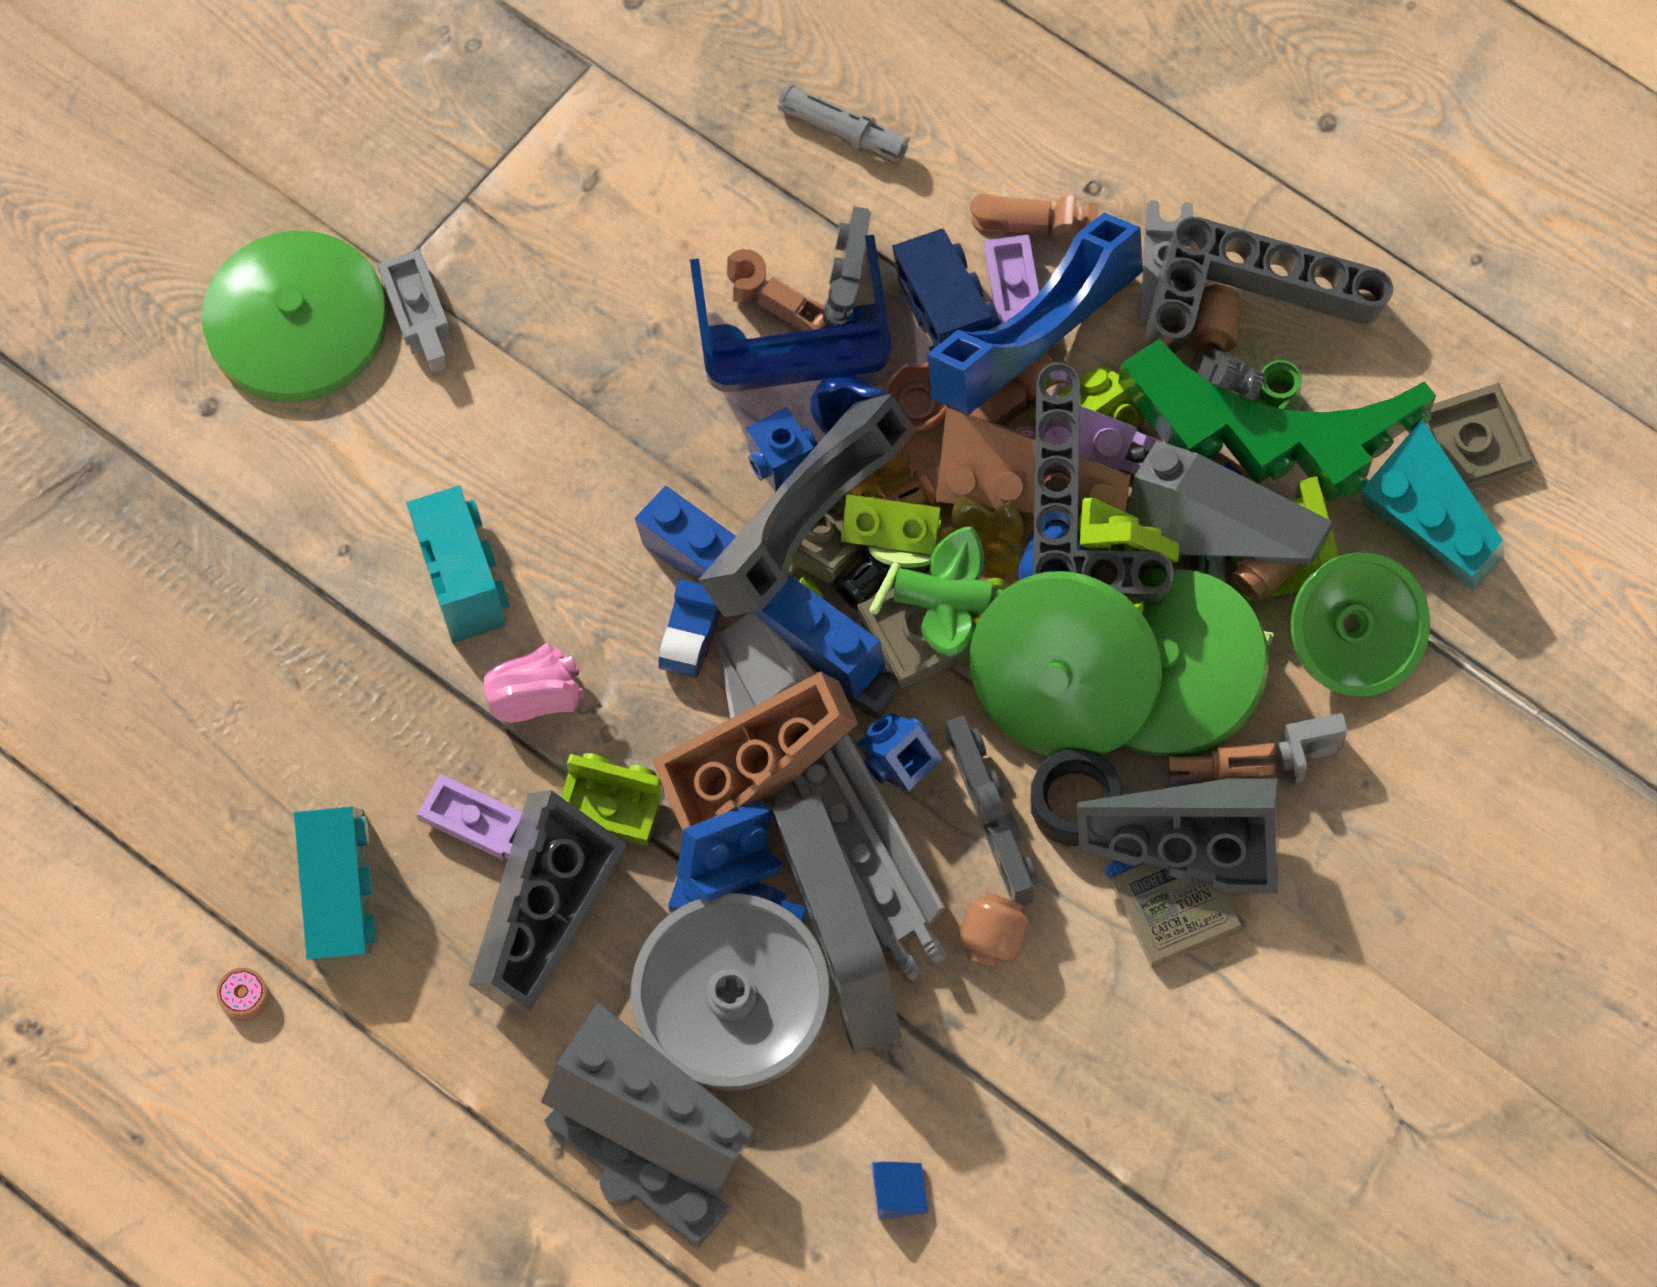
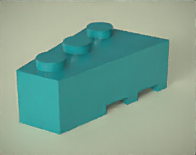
(1434, 508)
(458, 563)
(335, 882)

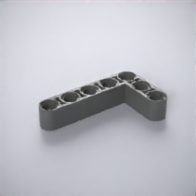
(1257, 277)
(1065, 503)
(839, 921)

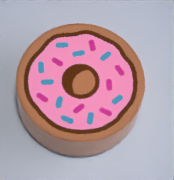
(242, 993)

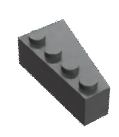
(543, 897)
(646, 1103)

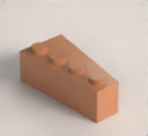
(998, 467)
(755, 751)

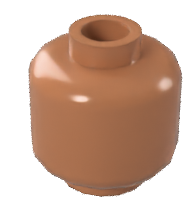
(993, 930)

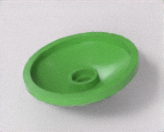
(1387, 631)

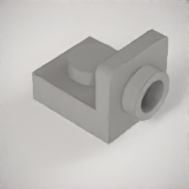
(1314, 737)

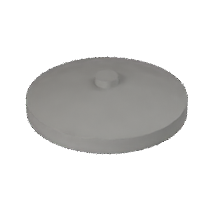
(731, 991)

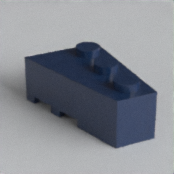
(940, 287)

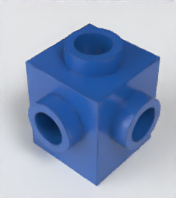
(778, 447)
(898, 751)

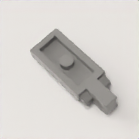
(416, 307)

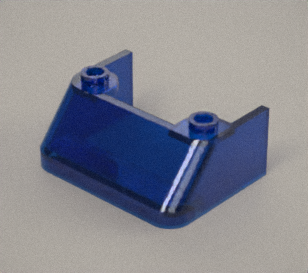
(796, 357)

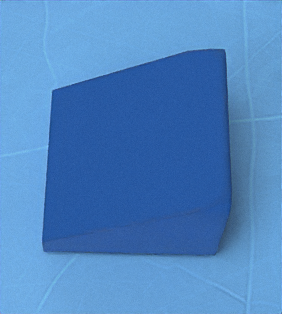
(899, 1189)

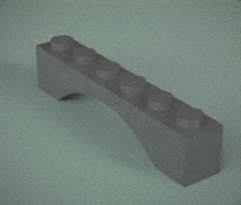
(761, 554)

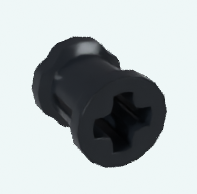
(862, 581)

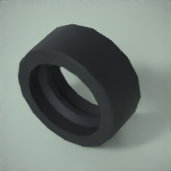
(1062, 763)

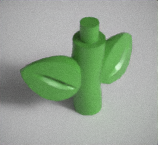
(950, 592)

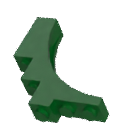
(1264, 438)

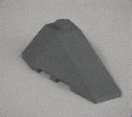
(1220, 511)
(1200, 830)

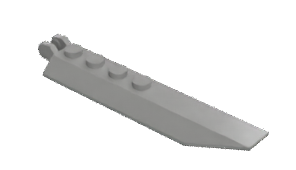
(881, 861)

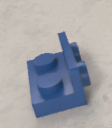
(728, 852)

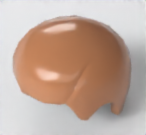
(913, 393)

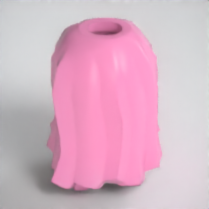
(533, 685)

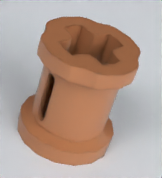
(915, 491)

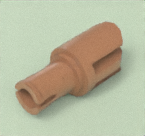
(1217, 766)

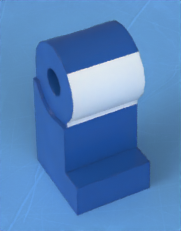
(688, 630)

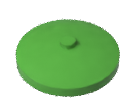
(294, 316)
(1065, 664)
(1210, 665)

